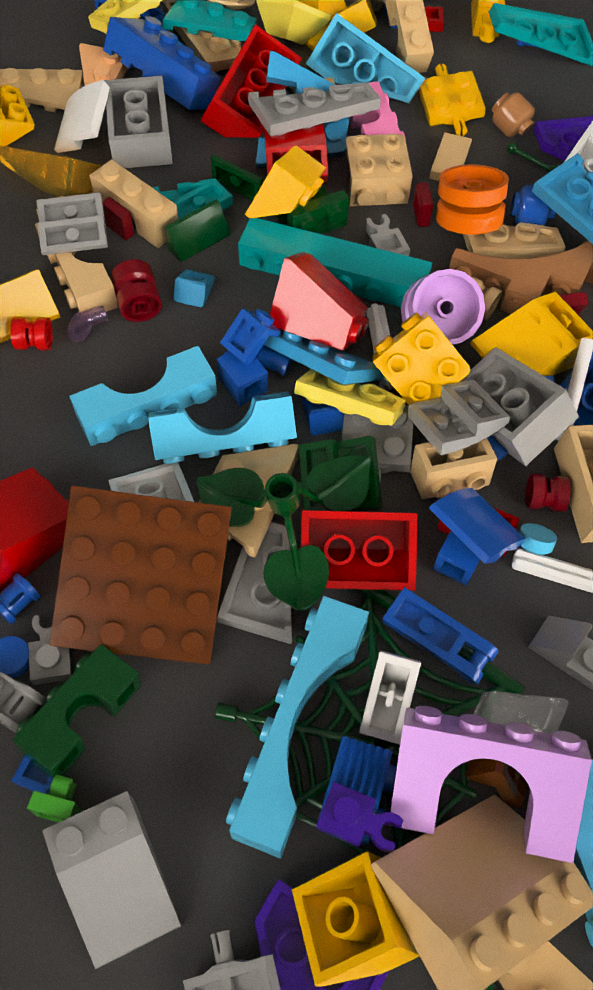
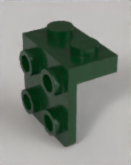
(320, 214)

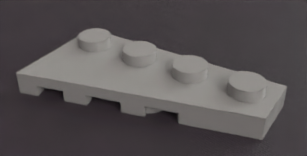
(312, 107)

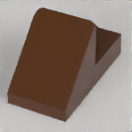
(498, 774)

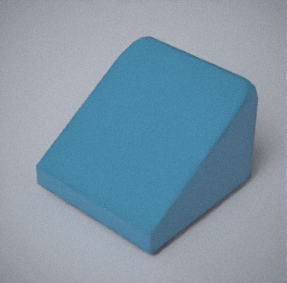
(193, 288)

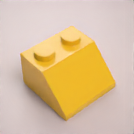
(288, 184)
(350, 924)

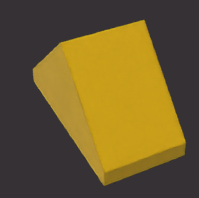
(360, 15)

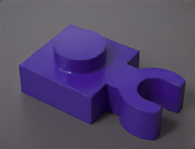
(350, 816)

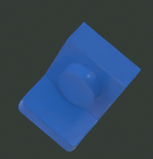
(249, 334)

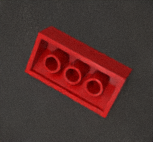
(229, 109)

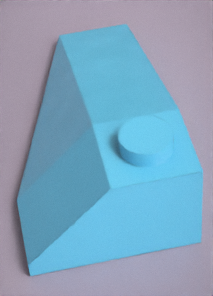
(356, 58)

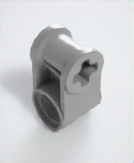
(17, 702)

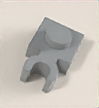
(386, 239)
(45, 661)

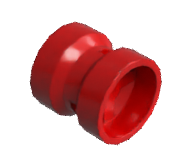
(31, 333)

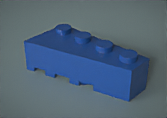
(159, 53)

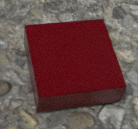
(422, 204)
(118, 218)

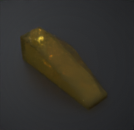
(50, 172)

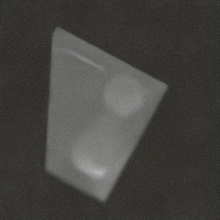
(538, 712)

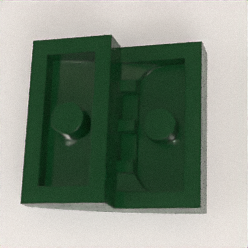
(317, 452)

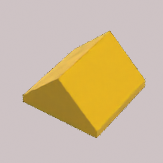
(24, 297)

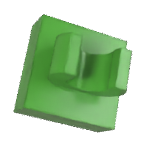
(58, 804)

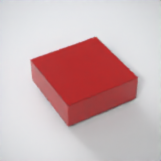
(434, 18)

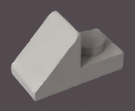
(567, 647)

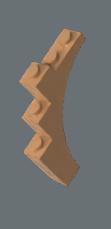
(529, 278)

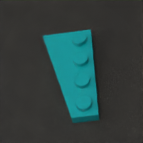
(545, 30)

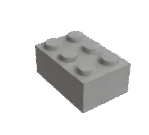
(138, 122)

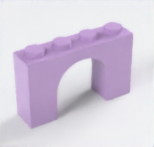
(552, 765)

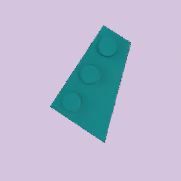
(207, 16)

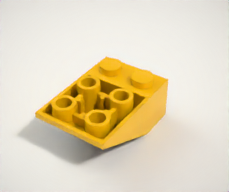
(539, 334)

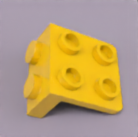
(419, 360)

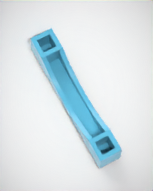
(268, 806)

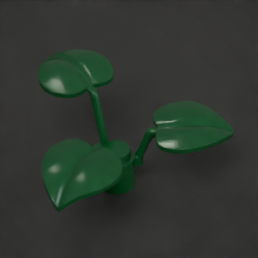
(299, 574)

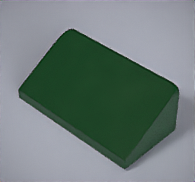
(235, 177)
(197, 231)

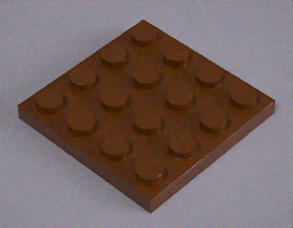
(140, 575)

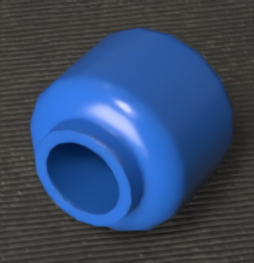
(529, 208)

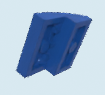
(477, 524)

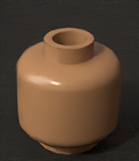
(513, 114)

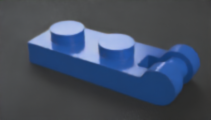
(439, 635)

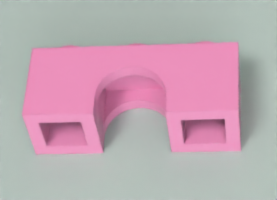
(378, 121)

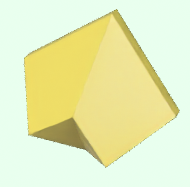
(291, 19)

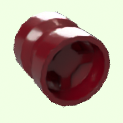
(548, 492)

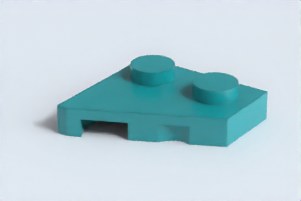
(195, 195)

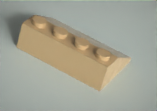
(477, 896)

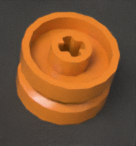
(472, 199)

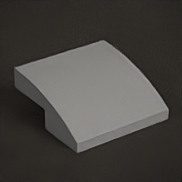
(71, 223)
(459, 417)

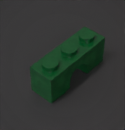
(98, 681)

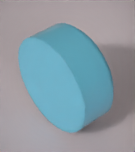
(538, 538)

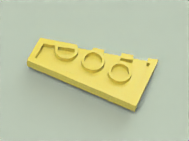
(119, 8)

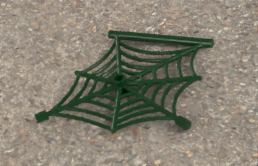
(503, 683)

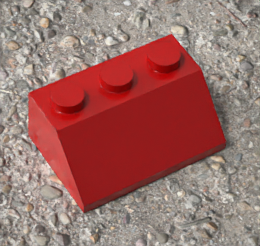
(364, 548)

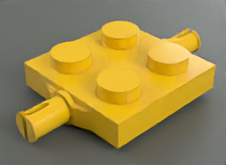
(451, 99)

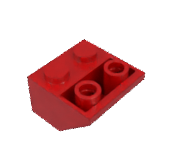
(310, 140)

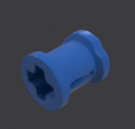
(25, 594)

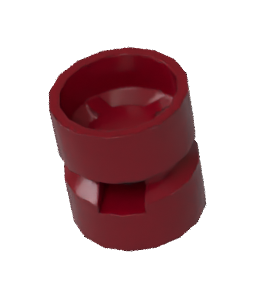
(136, 290)

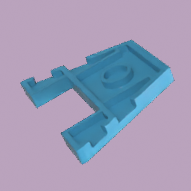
(288, 73)

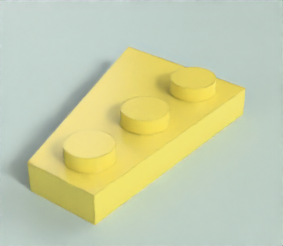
(359, 399)

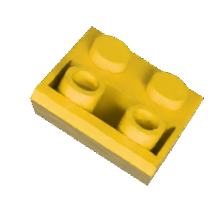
(14, 115)

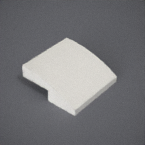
(82, 116)

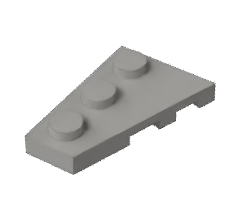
(247, 599)

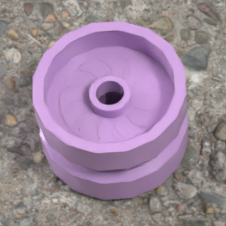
(460, 298)

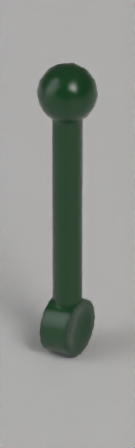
(513, 148)

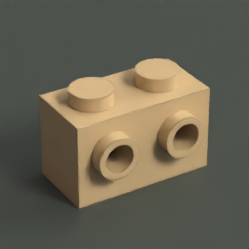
(443, 474)

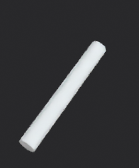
(579, 373)

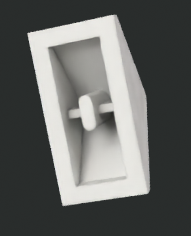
(389, 696)

